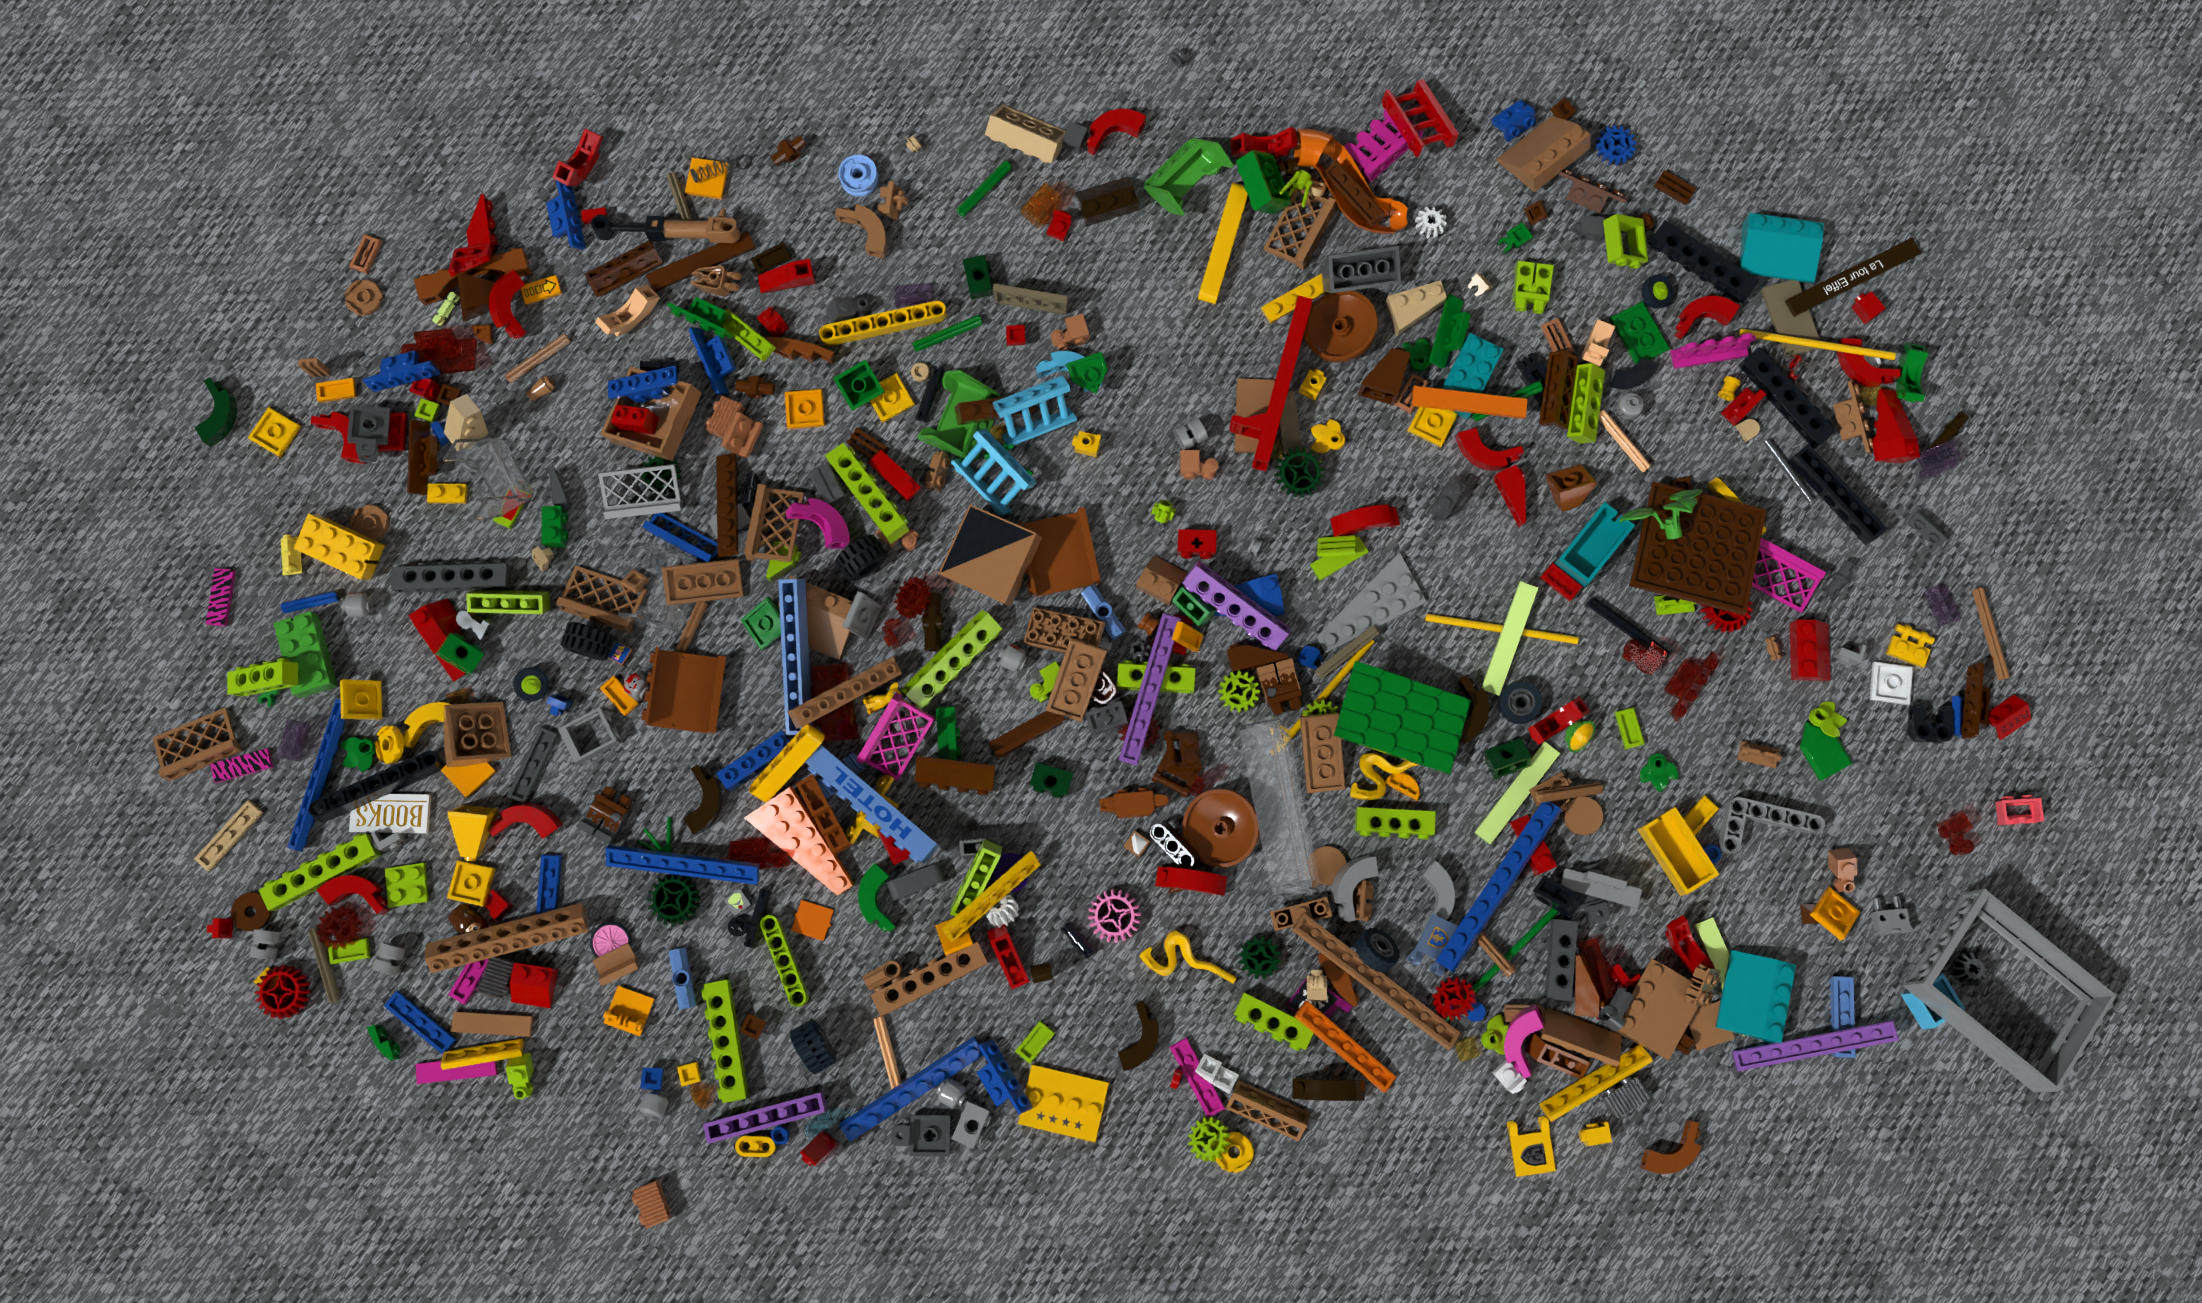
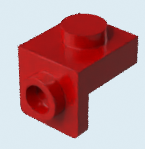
(772, 322)
(1618, 975)

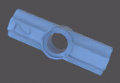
(1096, 602)
(679, 965)

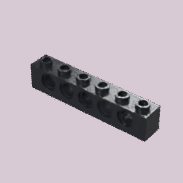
(1712, 260)
(1786, 407)
(1837, 494)

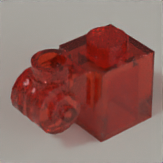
(1648, 659)
(1953, 830)

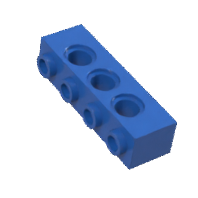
(752, 761)

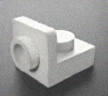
(1509, 1077)

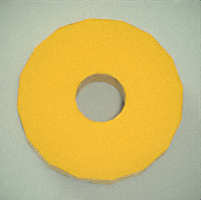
(389, 744)
(1244, 1158)

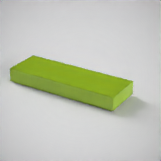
(1328, 565)

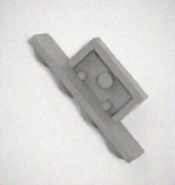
(1602, 886)

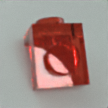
(890, 638)

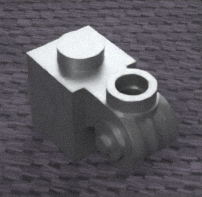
(845, 309)

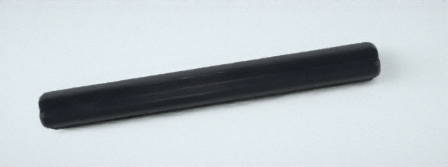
(1622, 624)

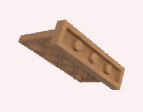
(1312, 237)
(757, 525)
(592, 611)
(197, 760)

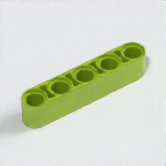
(777, 954)

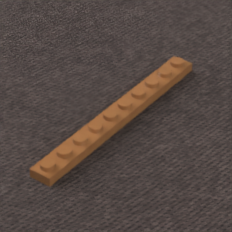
(1376, 981)

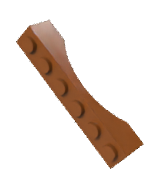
(436, 286)

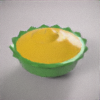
(1579, 735)

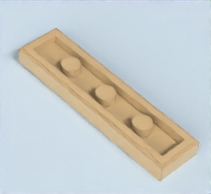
(229, 835)

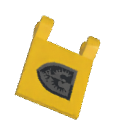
(1531, 1151)

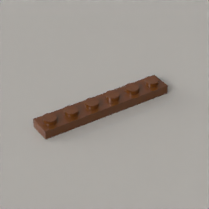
(727, 505)

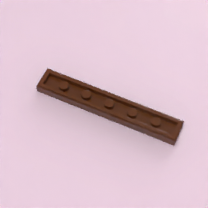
(708, 257)

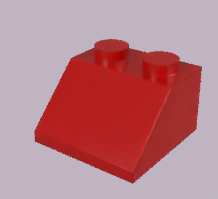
(532, 984)

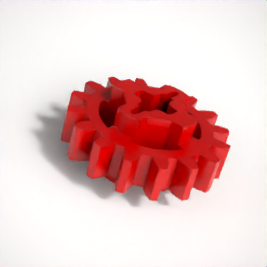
(1454, 1006)

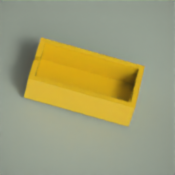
(339, 546)
(1678, 851)

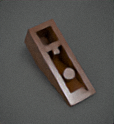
(1250, 657)

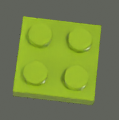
(406, 885)

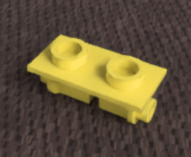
(290, 557)

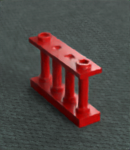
(1429, 106)

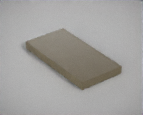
(1030, 299)
(1783, 320)

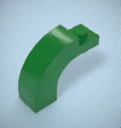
(1911, 366)
(867, 897)

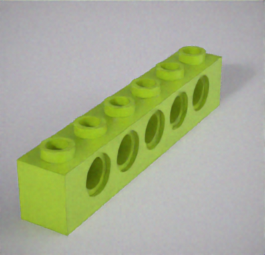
(838, 460)
(941, 660)
(272, 891)
(733, 1049)

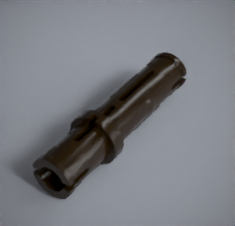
(1950, 429)

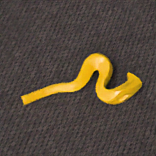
(1366, 763)
(1176, 938)

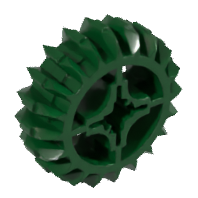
(1314, 479)
(679, 900)

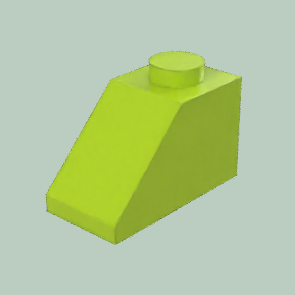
(779, 568)

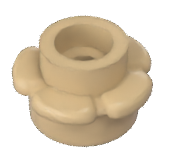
(913, 144)

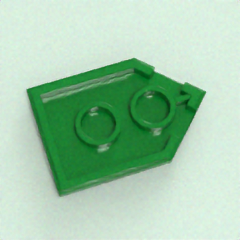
(1823, 752)

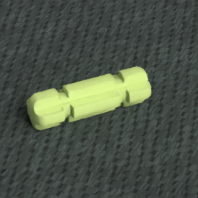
(446, 308)

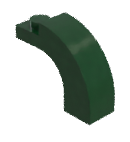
(223, 415)

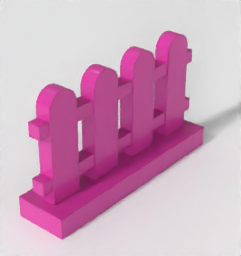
(1385, 154)
(1711, 351)

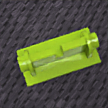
(1670, 605)

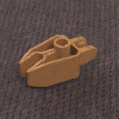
(716, 280)

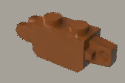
(1133, 804)

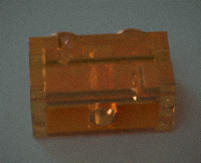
(1042, 205)

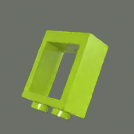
(1636, 241)

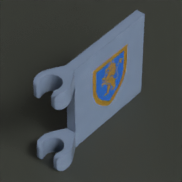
(1432, 942)

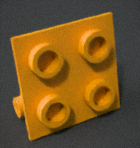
(628, 1011)

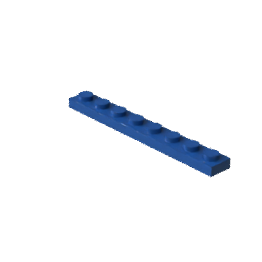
(317, 779)
(682, 864)
(911, 1089)

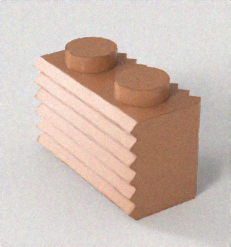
(723, 416)
(652, 1204)

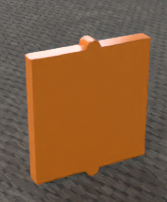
(812, 920)

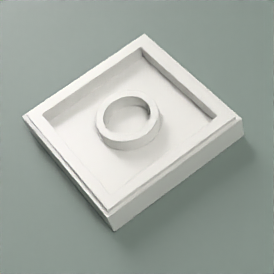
(1891, 683)

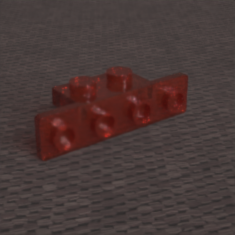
(1687, 683)
(757, 852)
(1599, 967)

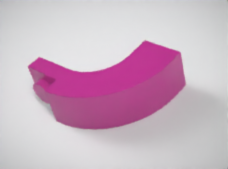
(826, 517)
(1521, 1025)

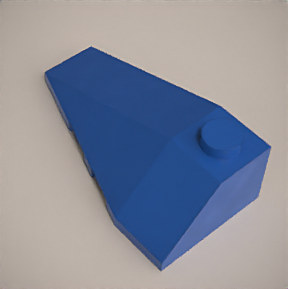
(1264, 592)

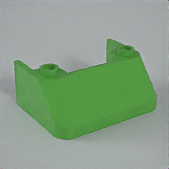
(1183, 171)

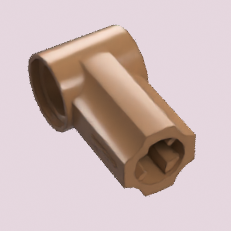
(881, 975)
(1511, 1010)

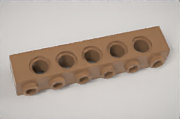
(844, 692)
(881, 995)

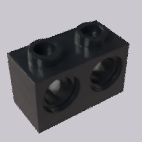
(1556, 896)

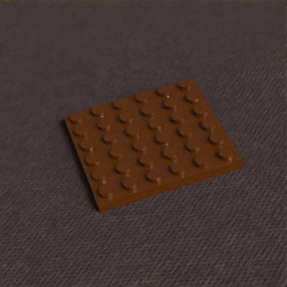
(1710, 560)

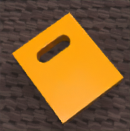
(949, 947)

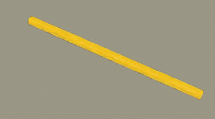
(1820, 344)
(1498, 628)
(1334, 683)

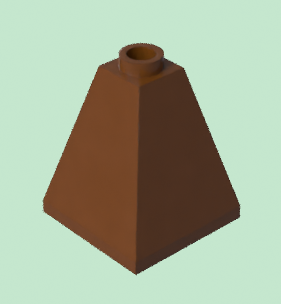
(474, 295)

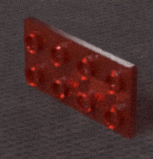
(444, 350)
(841, 722)

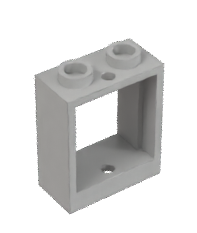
(571, 744)

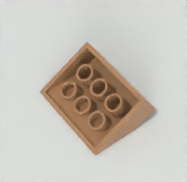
(1545, 151)
(825, 620)
(1658, 1010)

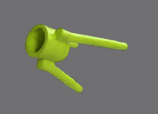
(1299, 180)

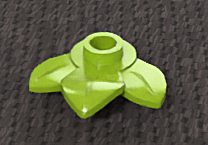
(1828, 719)
(1497, 1029)

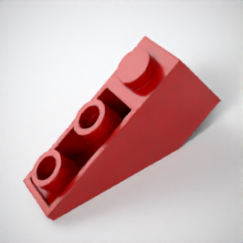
(482, 224)
(787, 276)
(818, 1149)

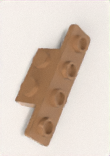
(1851, 418)

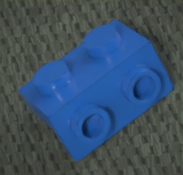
(1515, 120)

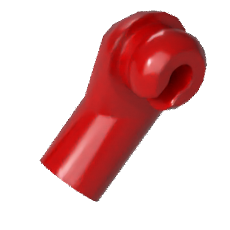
(1797, 358)

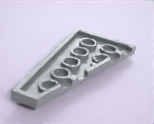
(1381, 601)

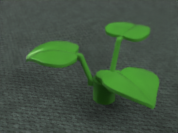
(1684, 502)

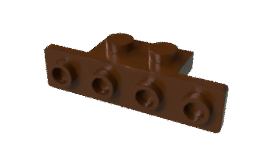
(1589, 194)
(421, 458)
(1976, 702)

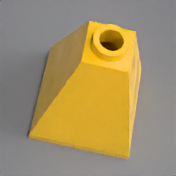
(471, 829)

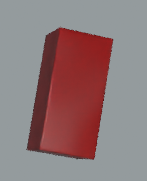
(588, 215)

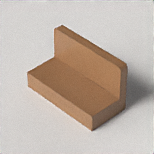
(616, 964)

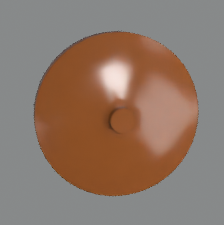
(1341, 326)
(1221, 827)

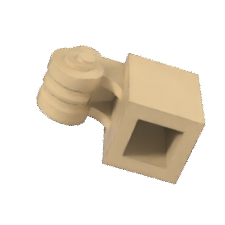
(1317, 986)

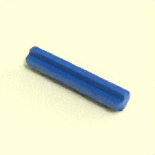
(308, 602)

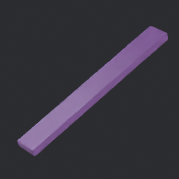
(1149, 690)
(1815, 1045)

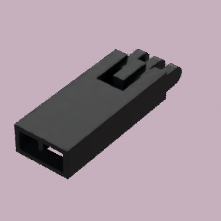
(1529, 371)

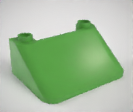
(948, 435)

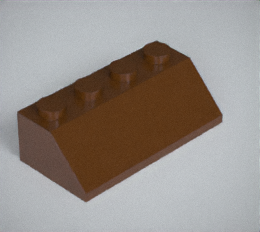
(955, 775)

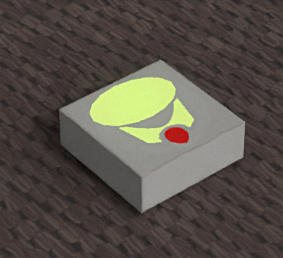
(737, 902)

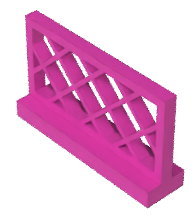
(1792, 562)
(884, 725)

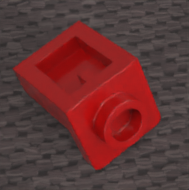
(1059, 225)
(426, 388)

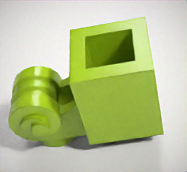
(1049, 676)
(519, 1074)

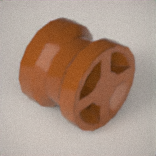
(1149, 624)

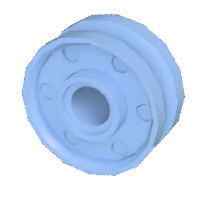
(858, 165)

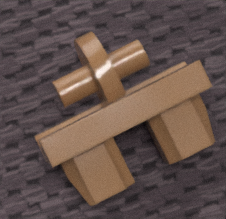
(894, 200)

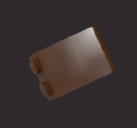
(1386, 378)

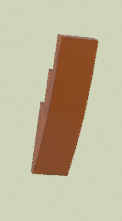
(790, 348)
(823, 814)

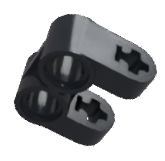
(1945, 723)

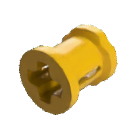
(1729, 388)

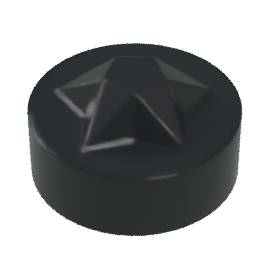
(737, 926)

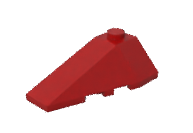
(1894, 435)
(434, 624)

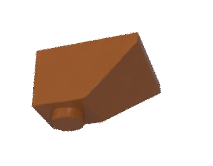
(1570, 486)

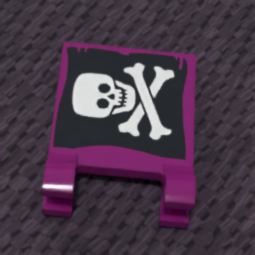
(1326, 1008)

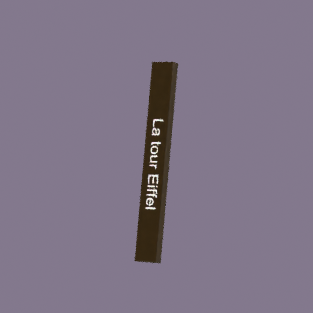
(1852, 277)

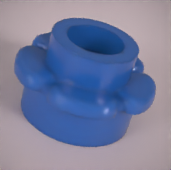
(780, 1140)

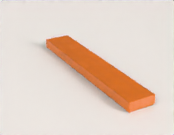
(1469, 402)
(1345, 1046)

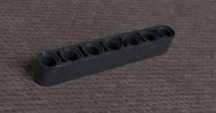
(367, 785)

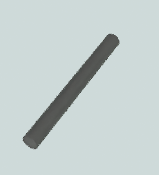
(1788, 470)

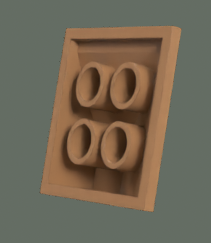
(475, 733)

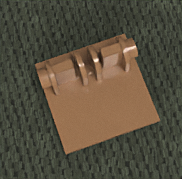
(1704, 995)

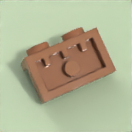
(742, 435)

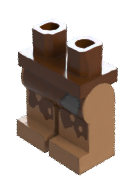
(1283, 691)

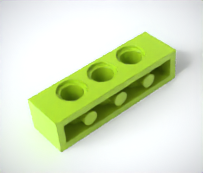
(1586, 403)
(508, 601)
(262, 678)
(1185, 685)
(1425, 819)
(977, 876)
(1247, 1003)

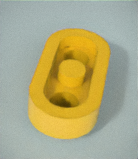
(756, 1146)

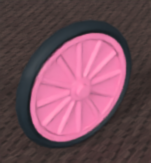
(608, 937)

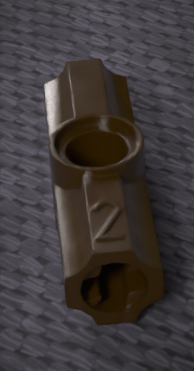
(932, 623)

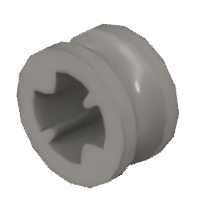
(1255, 546)

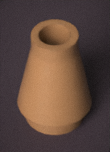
(541, 388)

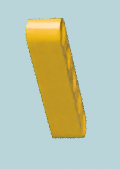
(786, 763)

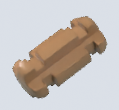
(1773, 648)

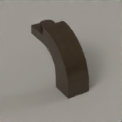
(1478, 709)
(711, 803)
(1145, 1046)
(1328, 1090)

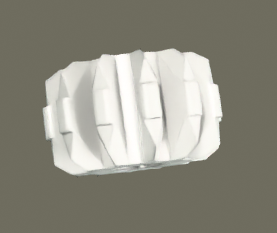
(1436, 217)
(1003, 911)

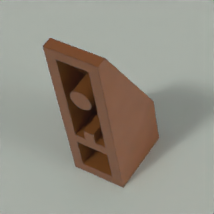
(1587, 991)
(1557, 1057)

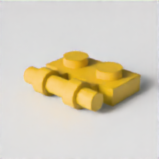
(1909, 651)

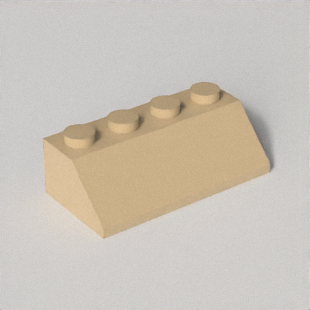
(1025, 133)

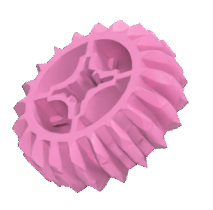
(1130, 909)

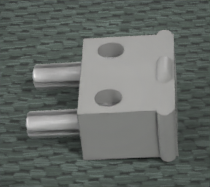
(1891, 922)

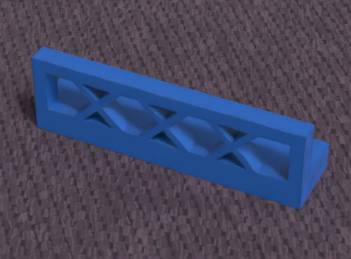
(677, 541)

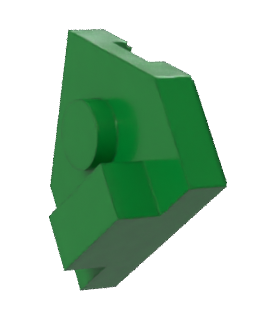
(1088, 371)

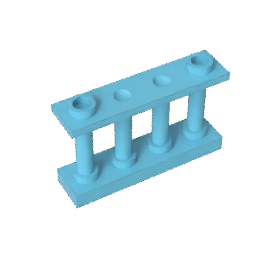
(1029, 397)
(1009, 467)

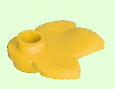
(1325, 434)

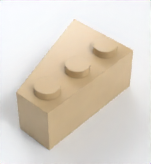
(1413, 305)
(464, 420)

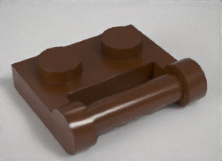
(1188, 748)
(1188, 776)

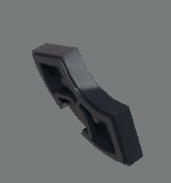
(1635, 375)

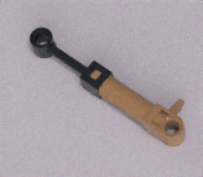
(657, 228)

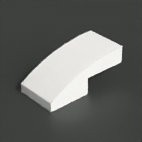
(1216, 1074)

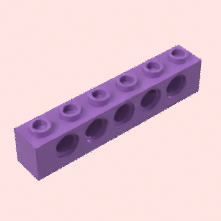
(1217, 584)
(765, 1117)

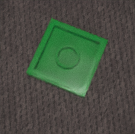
(763, 623)

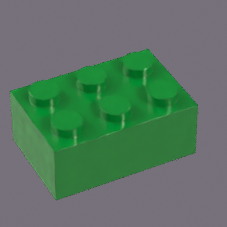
(1263, 182)

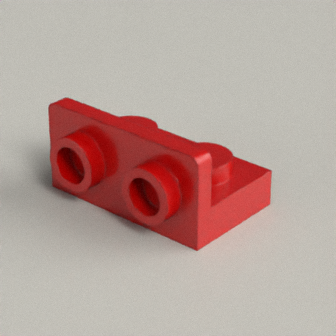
(1742, 405)

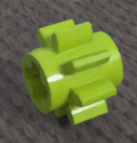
(1163, 511)

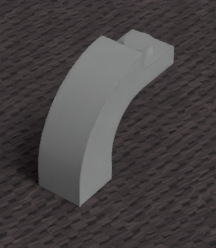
(1346, 881)
(1444, 892)

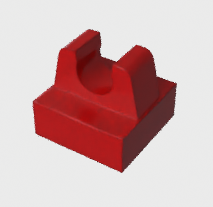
(1015, 335)
(221, 928)

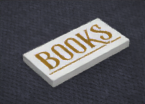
(393, 814)

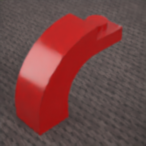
(1113, 121)
(1275, 144)
(581, 162)
(500, 303)
(1713, 307)
(1860, 370)
(339, 423)
(1481, 456)
(1364, 519)
(1558, 720)
(538, 816)
(1191, 880)
(342, 886)
(1685, 947)

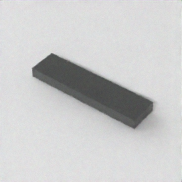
(533, 765)

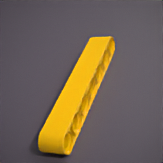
(1223, 244)
(892, 326)

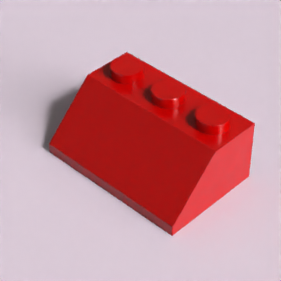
(1809, 650)

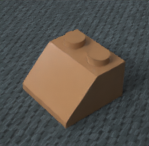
(1160, 580)

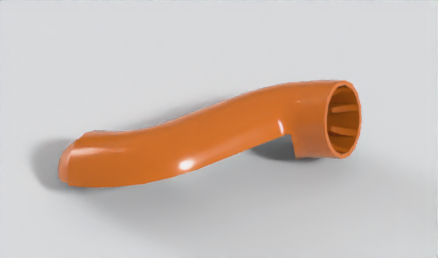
(1307, 153)

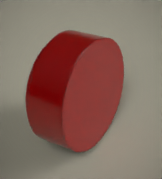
(1176, 1078)

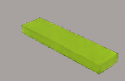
(747, 336)

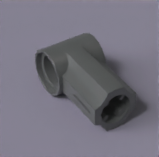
(1613, 1014)

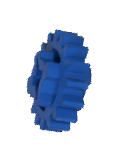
(1618, 153)

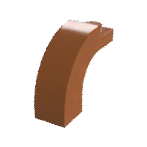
(1677, 1159)

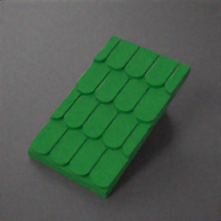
(1402, 718)

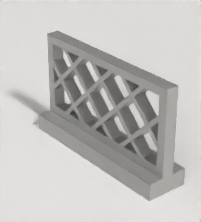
(643, 507)

